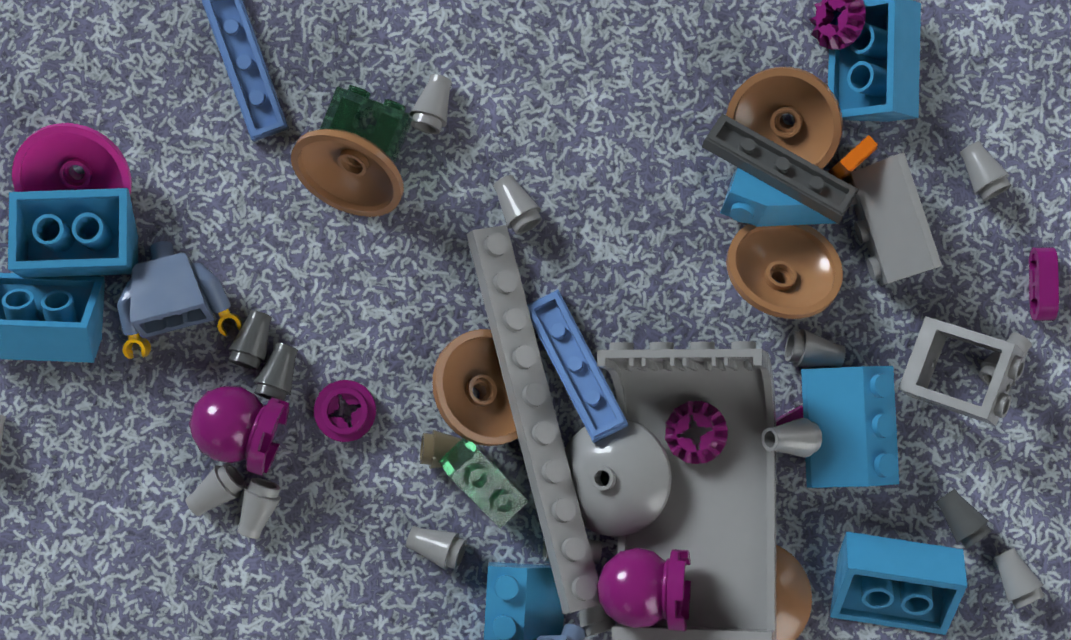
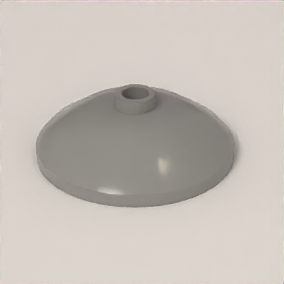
(637, 481)

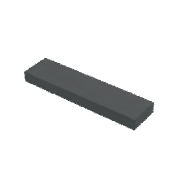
(780, 168)

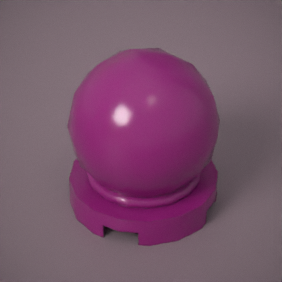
(236, 426)
(643, 588)

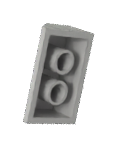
(892, 221)

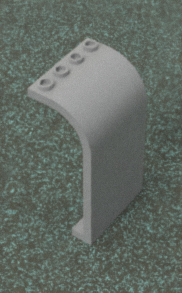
(717, 507)

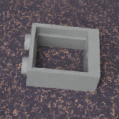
(925, 358)

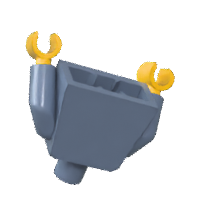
(168, 297)

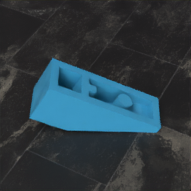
(763, 205)

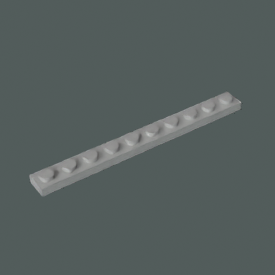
(534, 418)

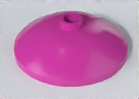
(50, 153)

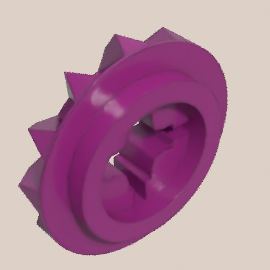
(849, 23)
(328, 403)
(705, 416)

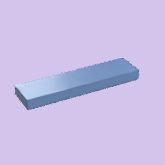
(246, 67)
(576, 367)

